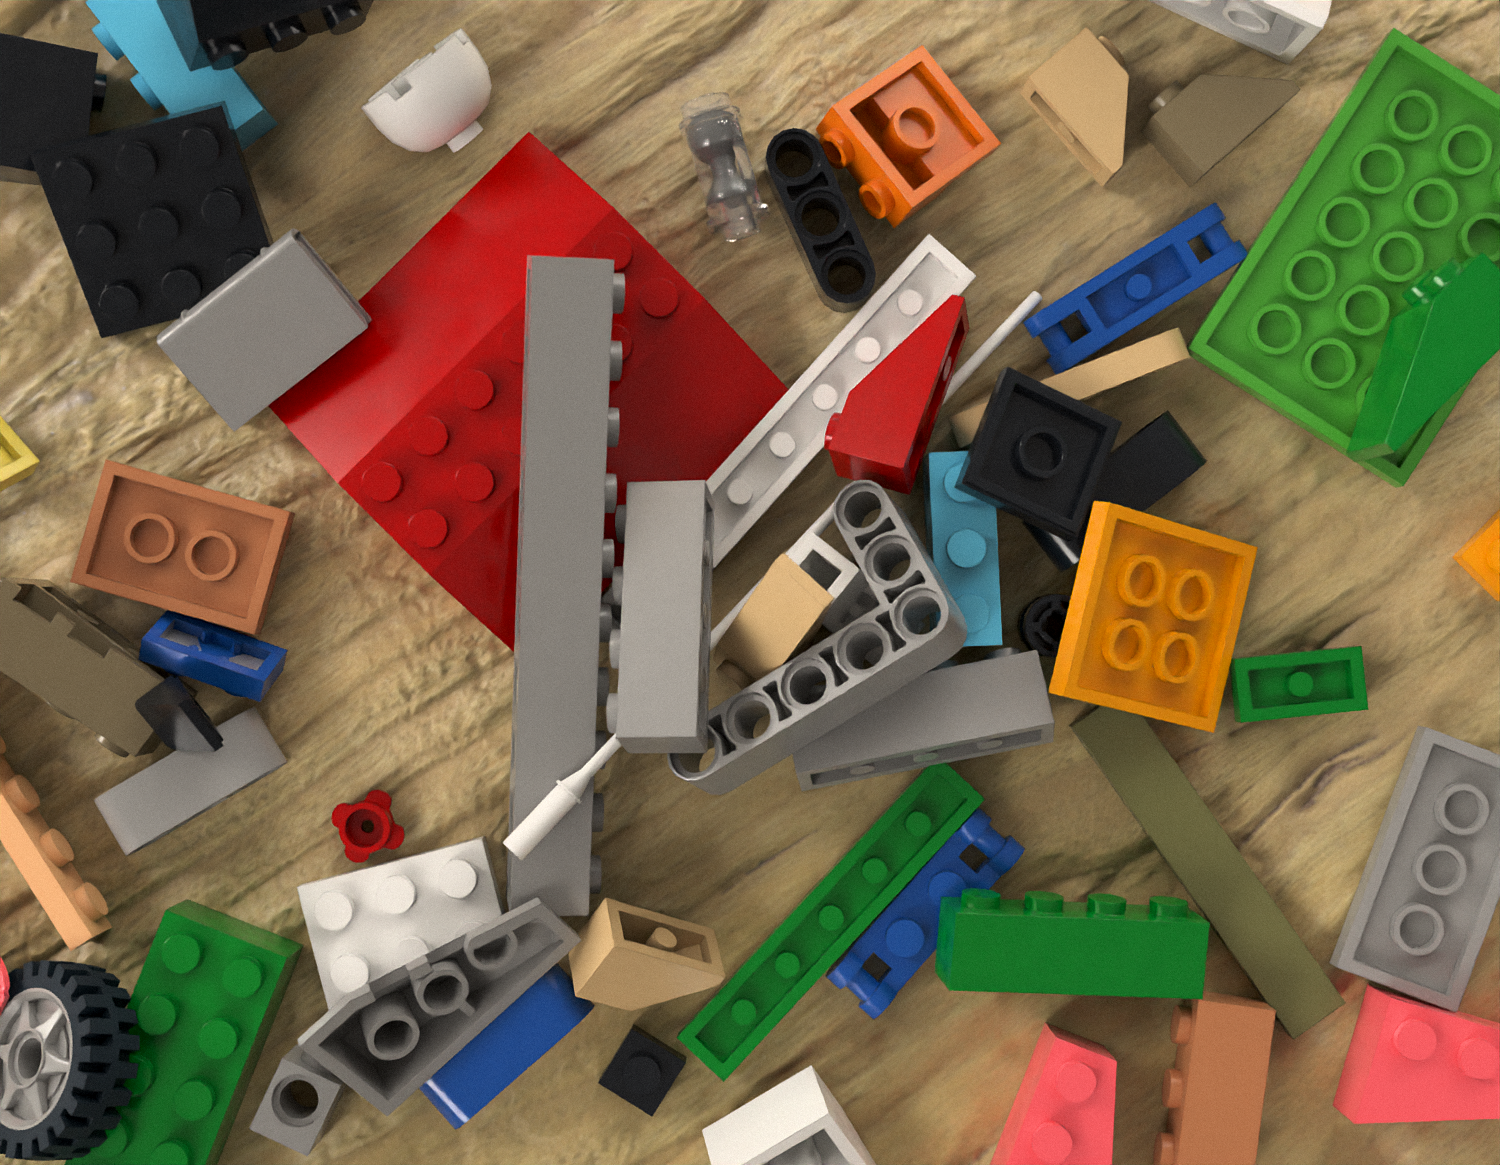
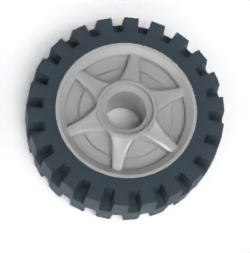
(63, 1059)

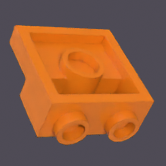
(905, 137)

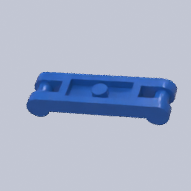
(1136, 288)
(908, 926)

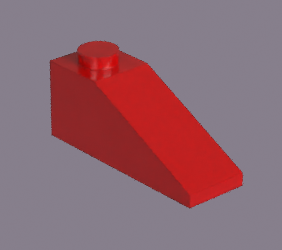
(898, 403)

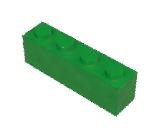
(1071, 946)

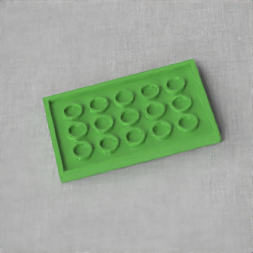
(1378, 202)

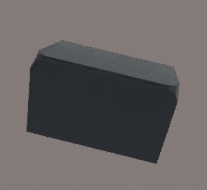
(178, 718)

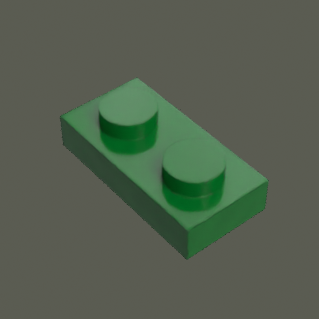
(1298, 684)

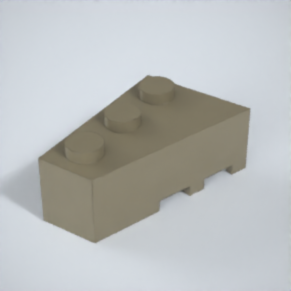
(77, 663)

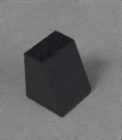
(43, 100)

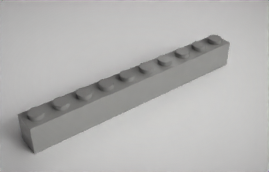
(562, 568)

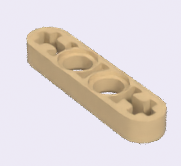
(1095, 376)

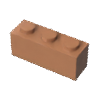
(1216, 1081)

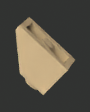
(1084, 101)
(642, 957)

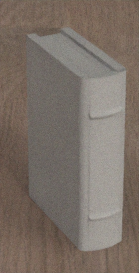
(264, 329)

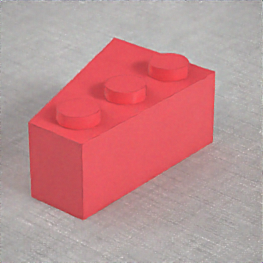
(1418, 1063)
(1062, 1105)

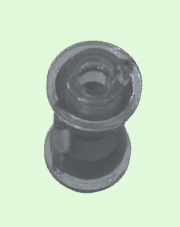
(716, 143)

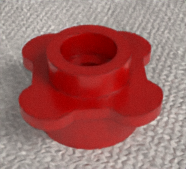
(350, 823)

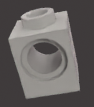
(283, 1117)

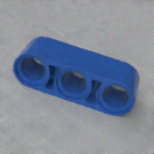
(506, 1047)

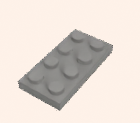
(1429, 874)

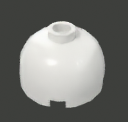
(434, 98)

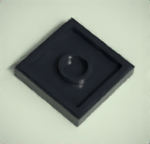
(1038, 454)

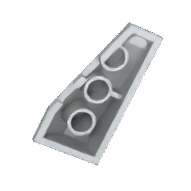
(419, 1016)

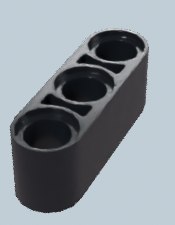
(819, 190)
(1133, 477)

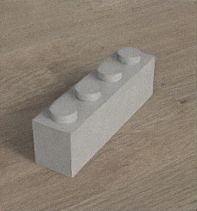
(663, 618)
(935, 720)

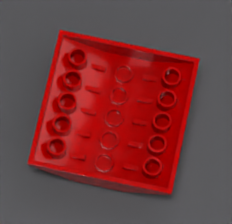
(429, 397)

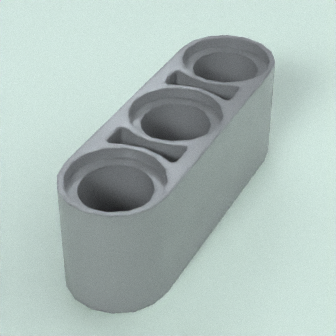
(189, 783)

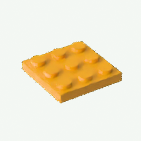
(1153, 617)

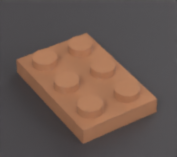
(182, 547)

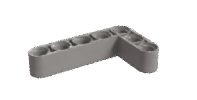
(839, 656)

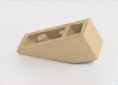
(772, 625)

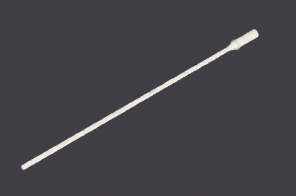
(570, 789)

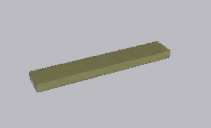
(1209, 867)

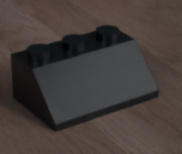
(229, 30)

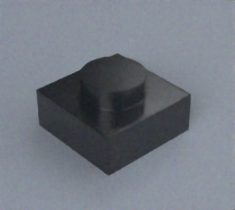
(642, 1070)

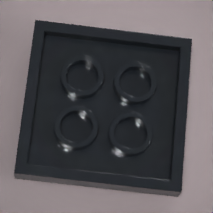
(154, 214)

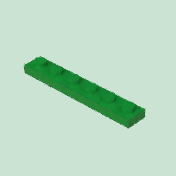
(829, 918)

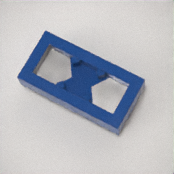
(213, 655)

